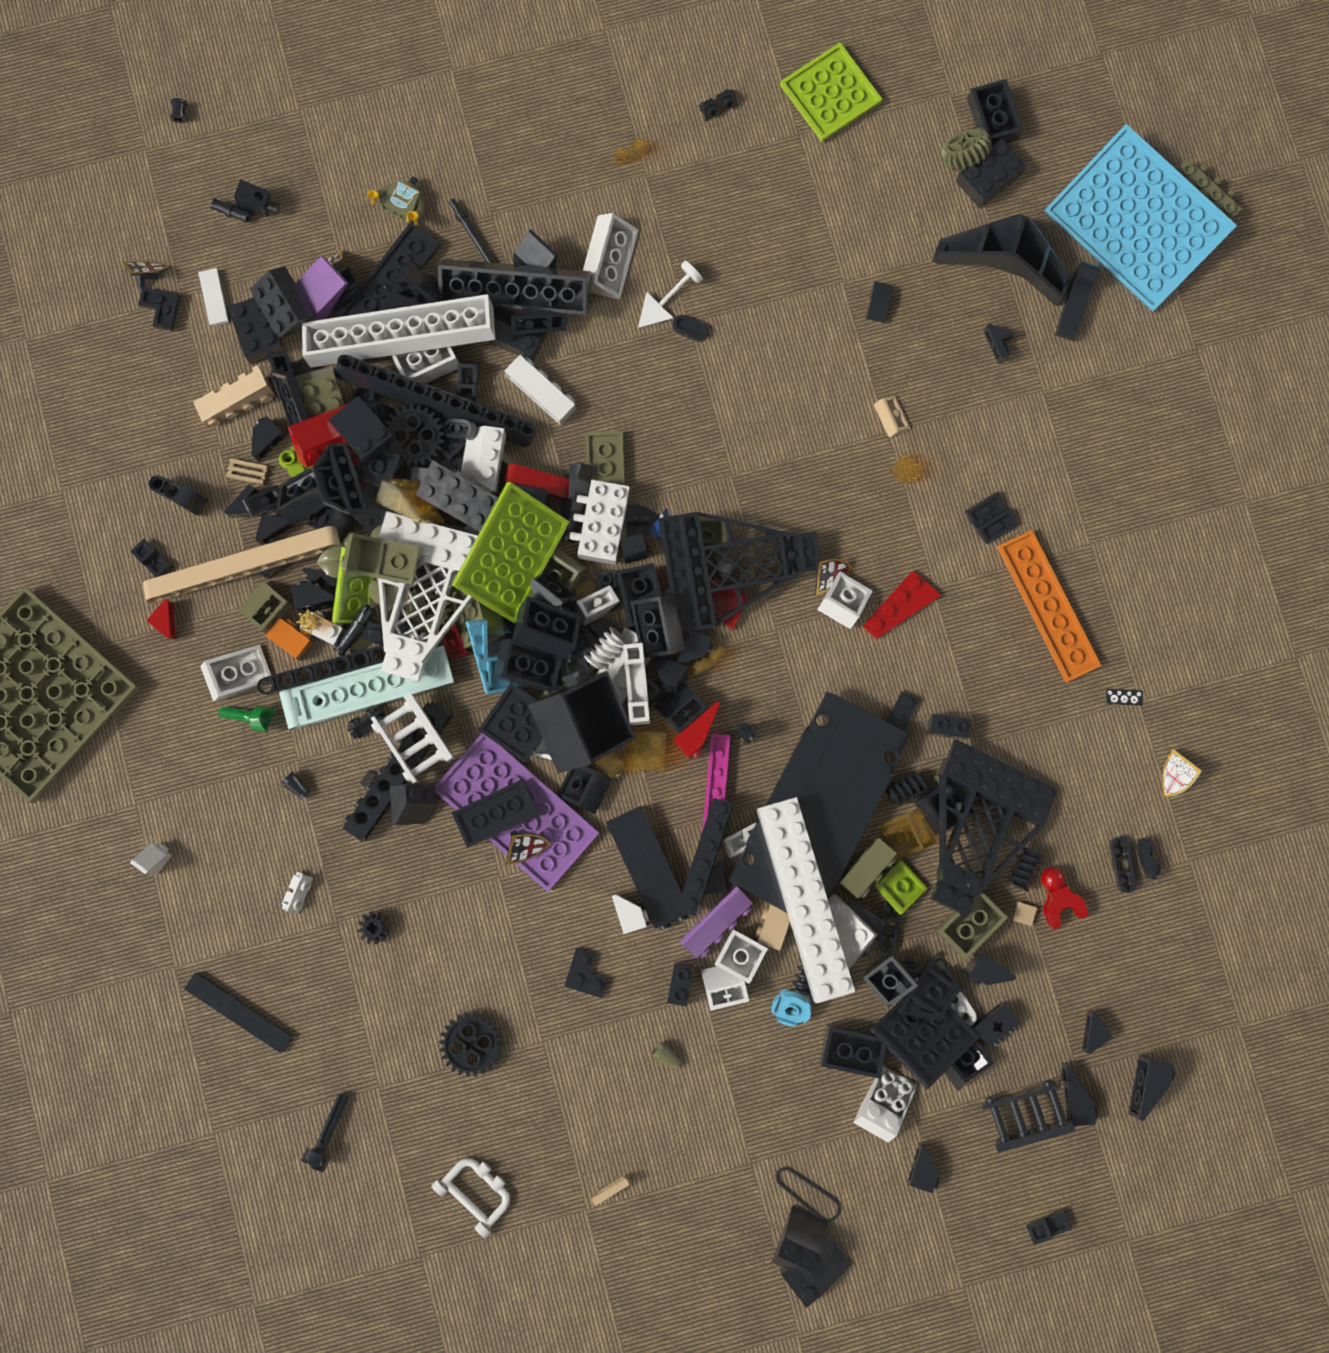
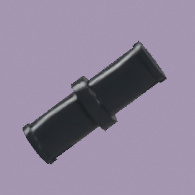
(230, 210)

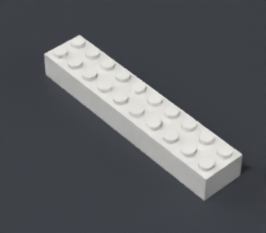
(399, 330)
(805, 900)

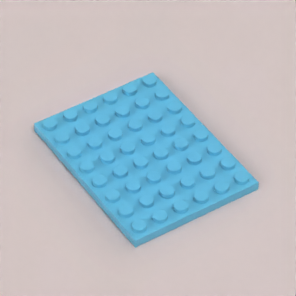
(1140, 218)

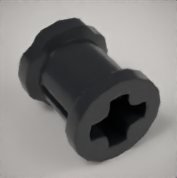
(178, 110)

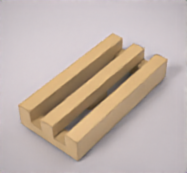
(231, 468)
(610, 1190)

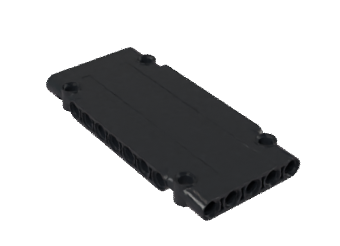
(838, 782)

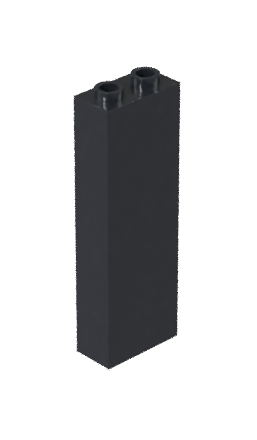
(647, 867)

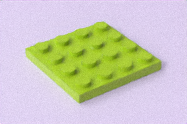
(830, 92)

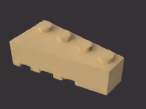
(235, 397)

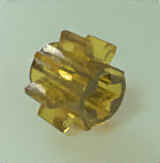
(303, 618)

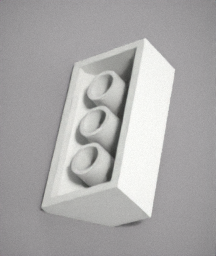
(610, 255)
(484, 456)

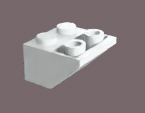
(723, 988)

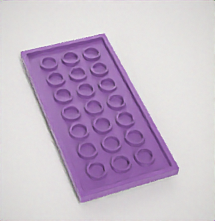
(489, 768)

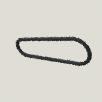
(814, 1186)

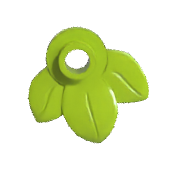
(293, 467)

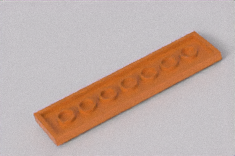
(1048, 606)

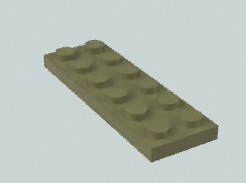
(606, 454)

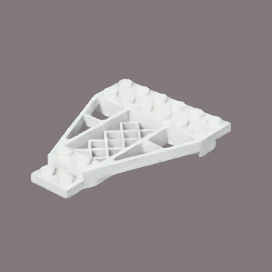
(439, 548)

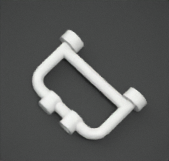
(482, 1170)

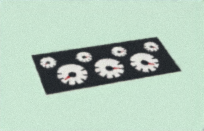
(1124, 697)

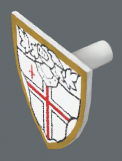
(1178, 774)

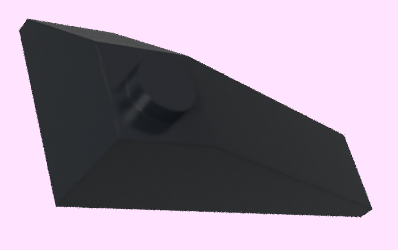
(969, 1067)

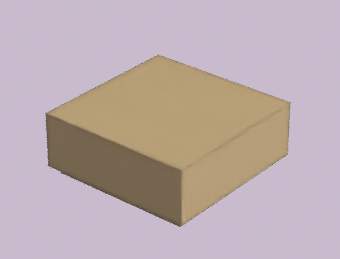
(1024, 913)

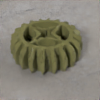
(966, 148)

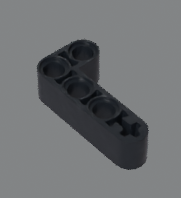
(1076, 300)

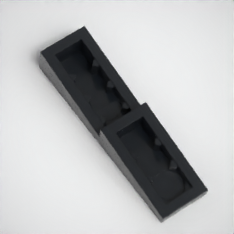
(579, 484)

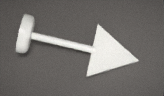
(653, 311)

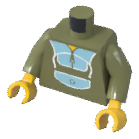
(400, 200)

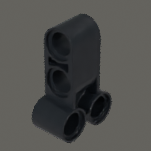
(186, 497)

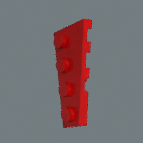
(904, 602)

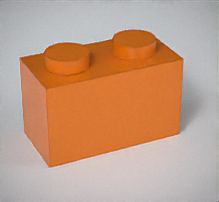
(290, 639)

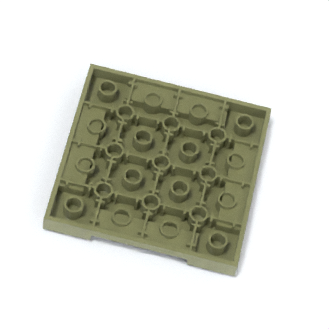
(51, 694)

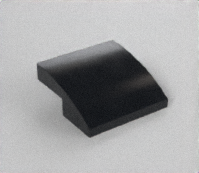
(991, 517)

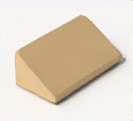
(891, 416)

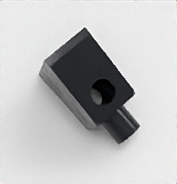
(255, 199)

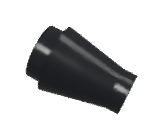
(295, 785)

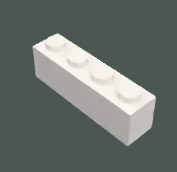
(540, 390)

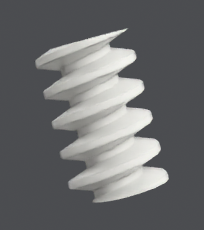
(606, 650)

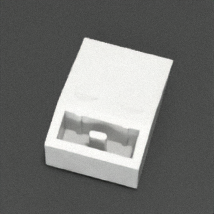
(885, 1105)

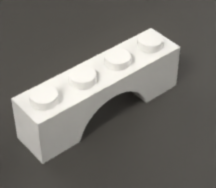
(636, 684)

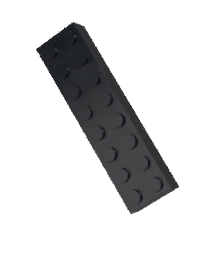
(517, 286)

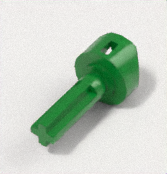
(258, 717)

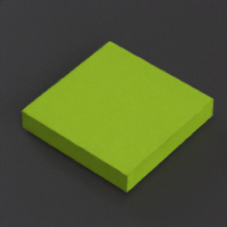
(900, 887)

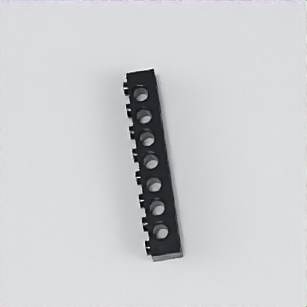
(363, 805)

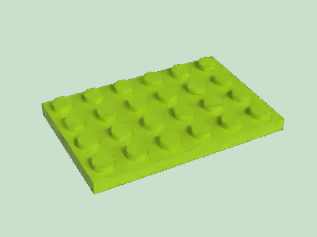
(510, 552)

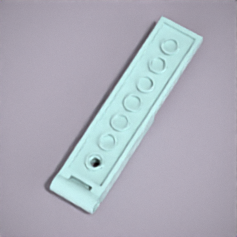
(359, 691)

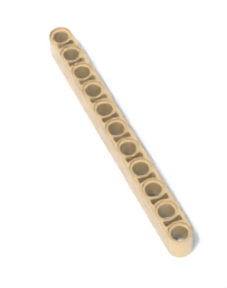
(240, 564)

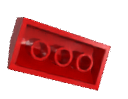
(313, 435)

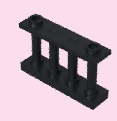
(1024, 1136)

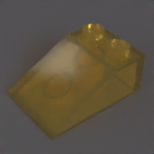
(402, 498)

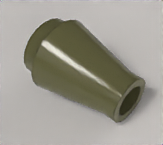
(665, 1055)

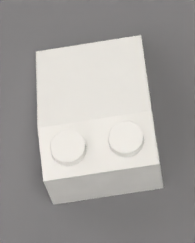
(235, 672)

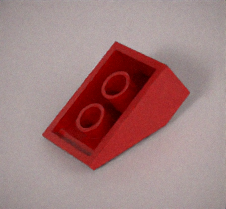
(693, 737)

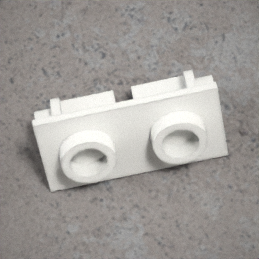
(294, 901)

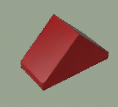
(164, 619)
(454, 643)

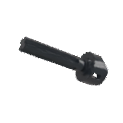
(317, 1155)

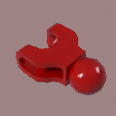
(1059, 898)

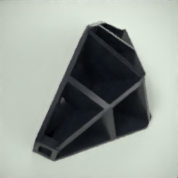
(1013, 247)

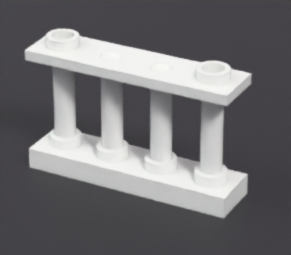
(431, 737)

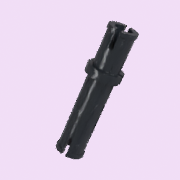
(357, 625)

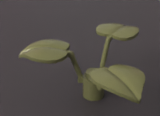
(330, 561)

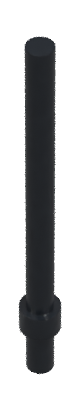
(462, 217)

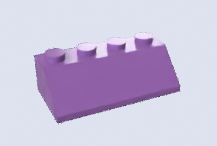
(715, 922)

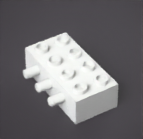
(602, 522)

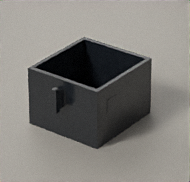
(582, 721)

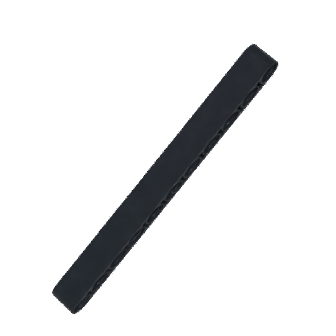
(436, 400)

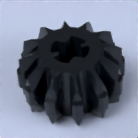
(371, 933)

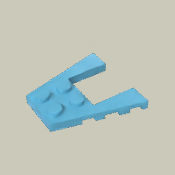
(486, 663)

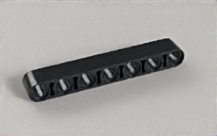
(313, 670)

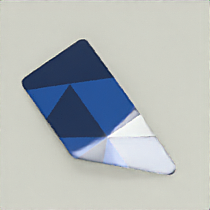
(655, 530)

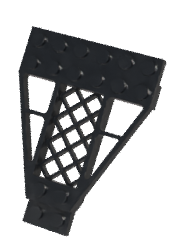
(689, 572)
(1004, 789)

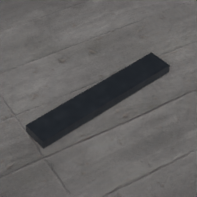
(238, 1012)

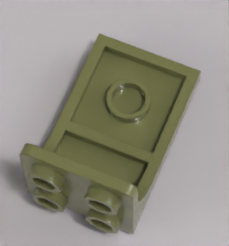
(380, 558)

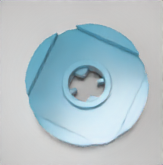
(788, 999)

